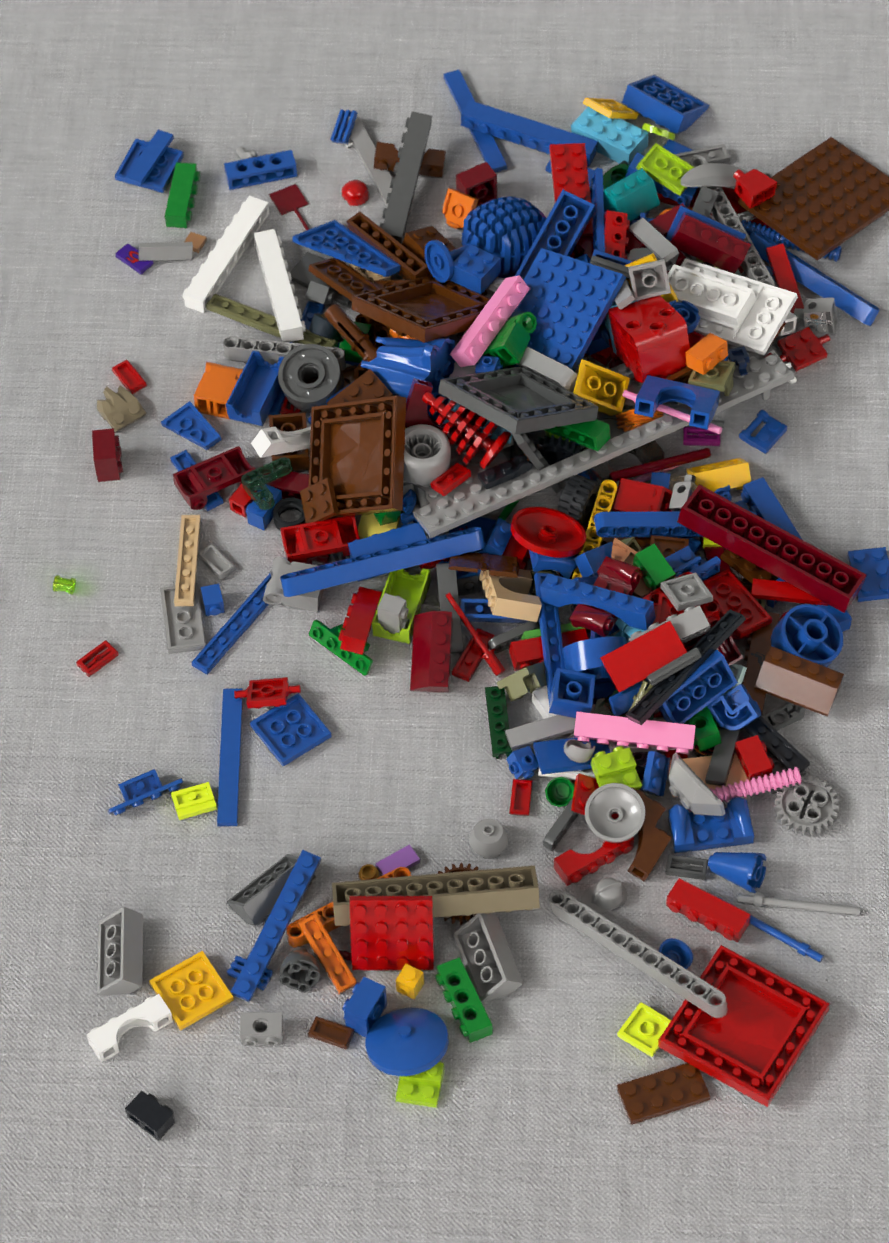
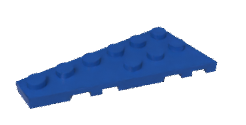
(345, 245)

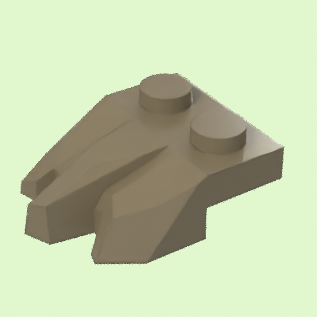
(120, 408)

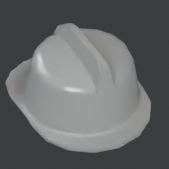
(605, 895)

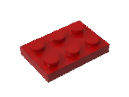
(583, 789)

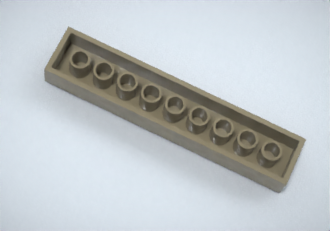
(452, 892)

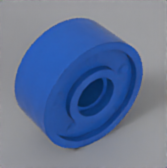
(809, 634)
(586, 654)

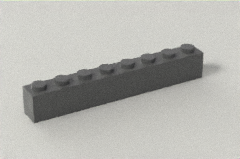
(407, 175)

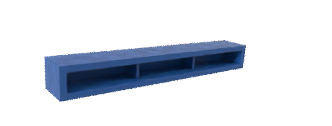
(521, 130)

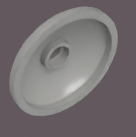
(619, 800)

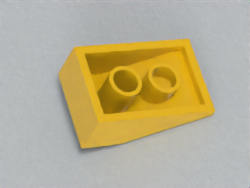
(601, 387)

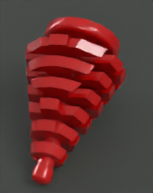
(464, 426)

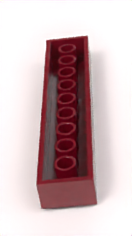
(771, 548)

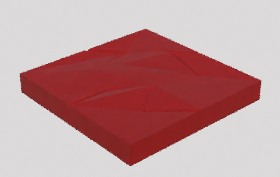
(758, 1036)

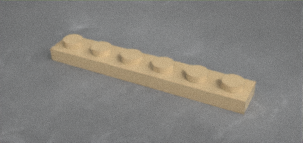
(187, 560)

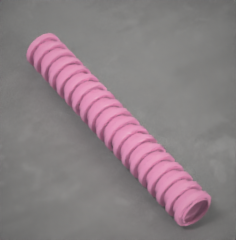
(758, 785)

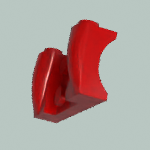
(319, 538)

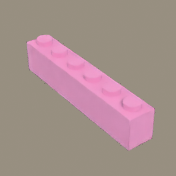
(490, 321)
(625, 732)

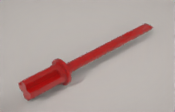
(489, 656)

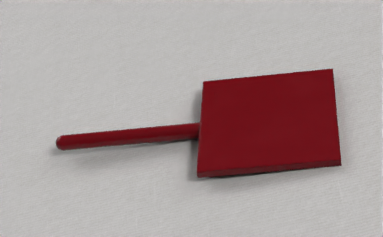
(289, 200)

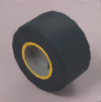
(323, 328)

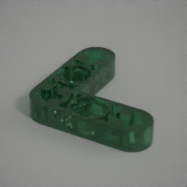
(252, 483)

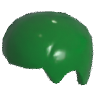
(559, 791)

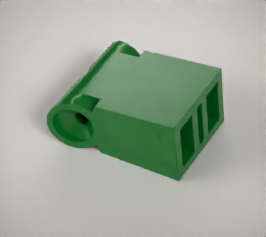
(512, 339)

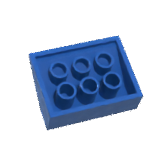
(664, 103)

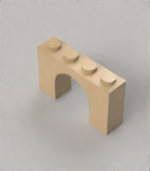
(510, 596)

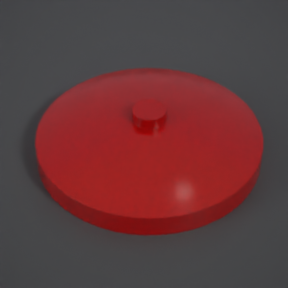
(548, 532)

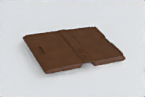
(496, 564)

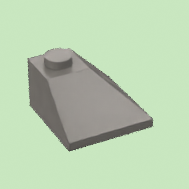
(649, 279)

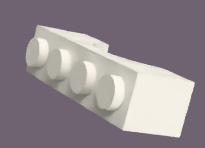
(151, 1014)

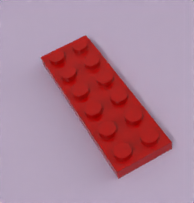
(571, 173)

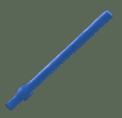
(803, 948)

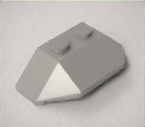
(692, 790)

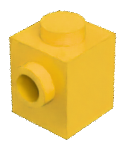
(409, 981)

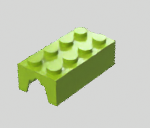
(411, 589)

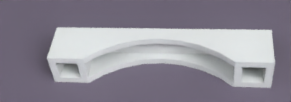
(274, 441)

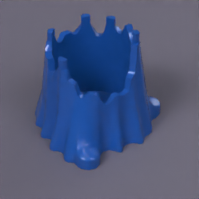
(409, 359)

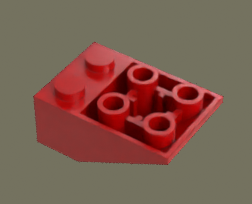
(641, 497)

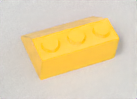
(721, 474)

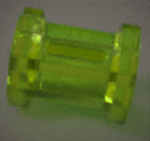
(64, 584)

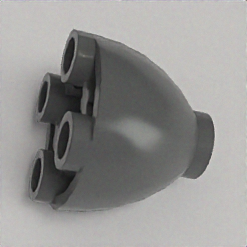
(299, 970)

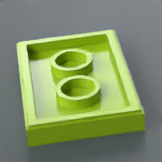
(665, 168)

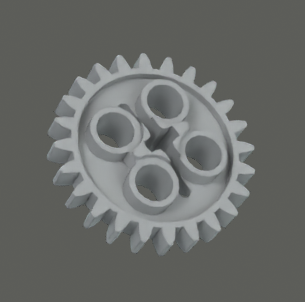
(824, 811)

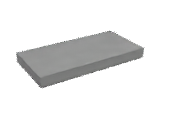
(182, 623)

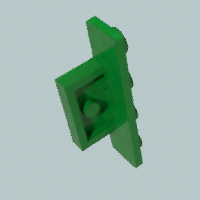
(329, 639)

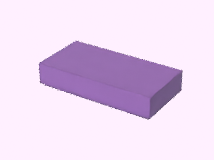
(404, 857)

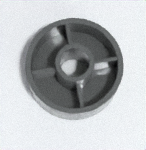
(303, 364)

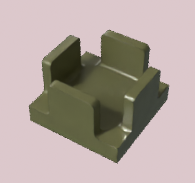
(718, 378)
(524, 681)

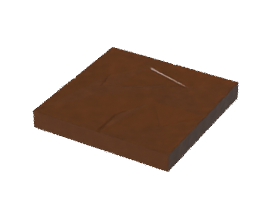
(422, 307)
(362, 452)

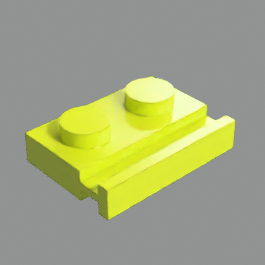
(193, 801)

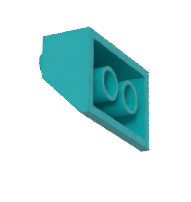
(632, 195)

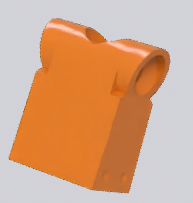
(216, 389)

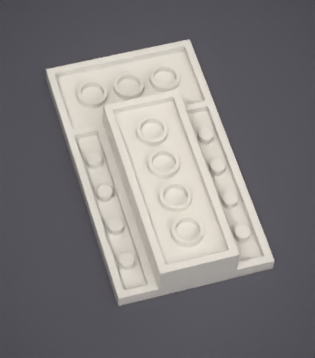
(732, 305)

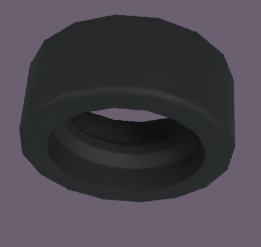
(284, 505)

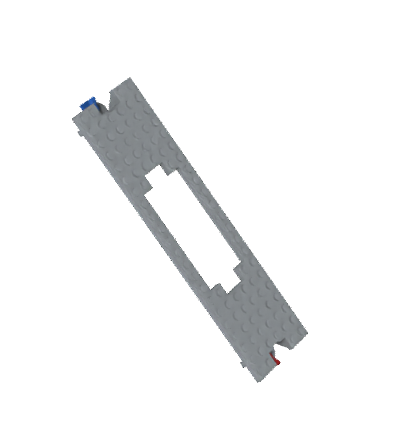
(472, 500)

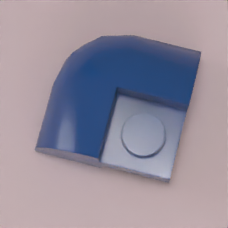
(735, 709)

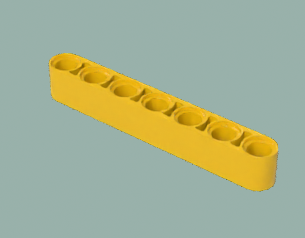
(603, 499)

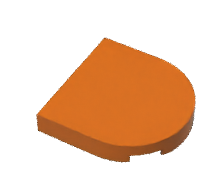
(457, 207)

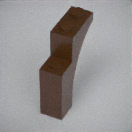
(650, 839)

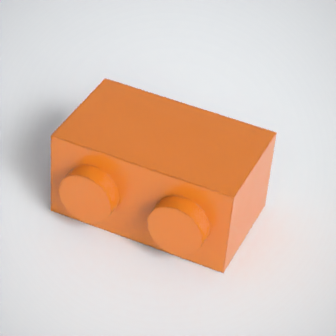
(706, 353)

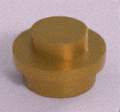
(368, 872)

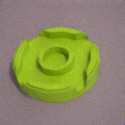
(653, 129)

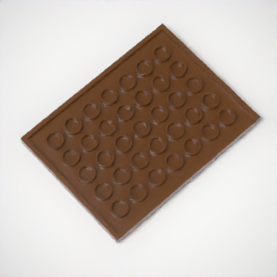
(824, 198)

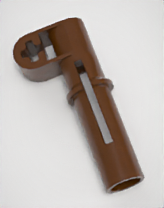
(353, 335)

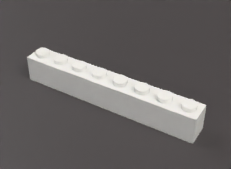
(226, 253)
(279, 286)

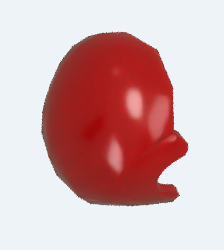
(355, 192)

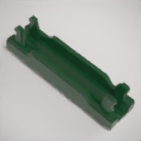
(497, 720)

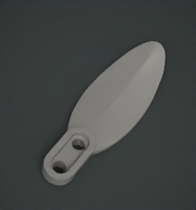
(712, 176)

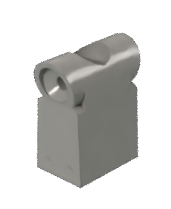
(274, 592)

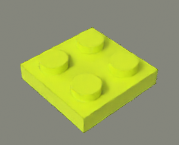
(644, 1029)

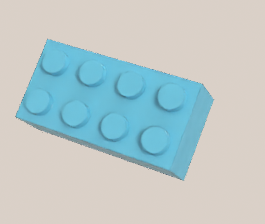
(615, 137)

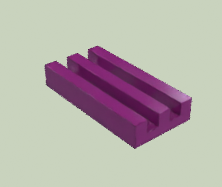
(700, 439)

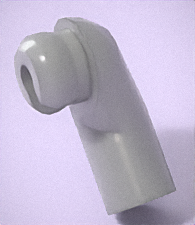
(244, 154)

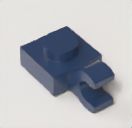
(741, 358)

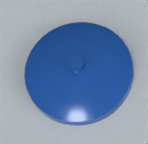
(407, 1041)

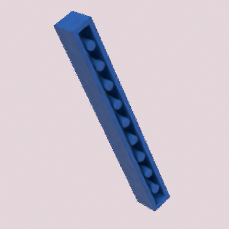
(763, 502)

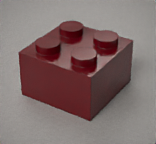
(478, 183)
(107, 455)

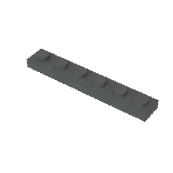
(534, 455)

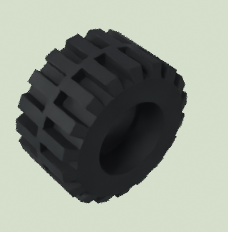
(578, 498)

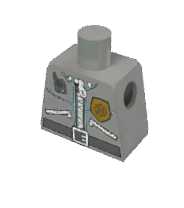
(819, 315)

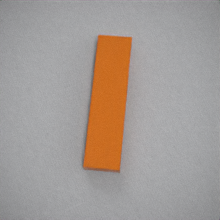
(327, 953)

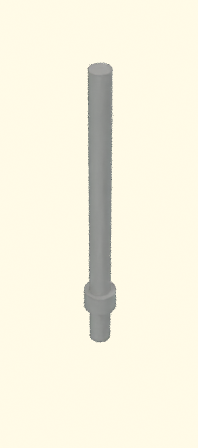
(759, 900)

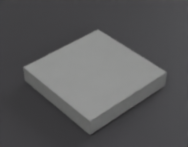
(686, 591)

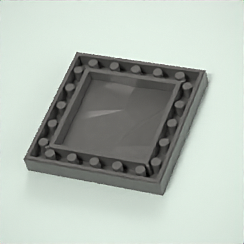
(518, 400)

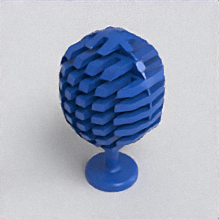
(499, 227)

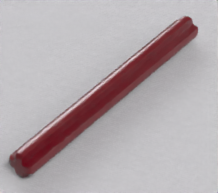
(660, 464)

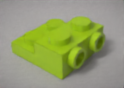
(616, 768)
(421, 1088)

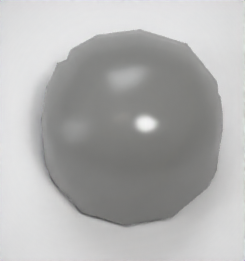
(578, 751)

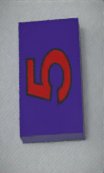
(129, 256)

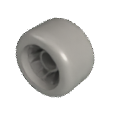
(425, 454)

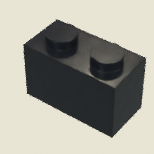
(150, 1115)

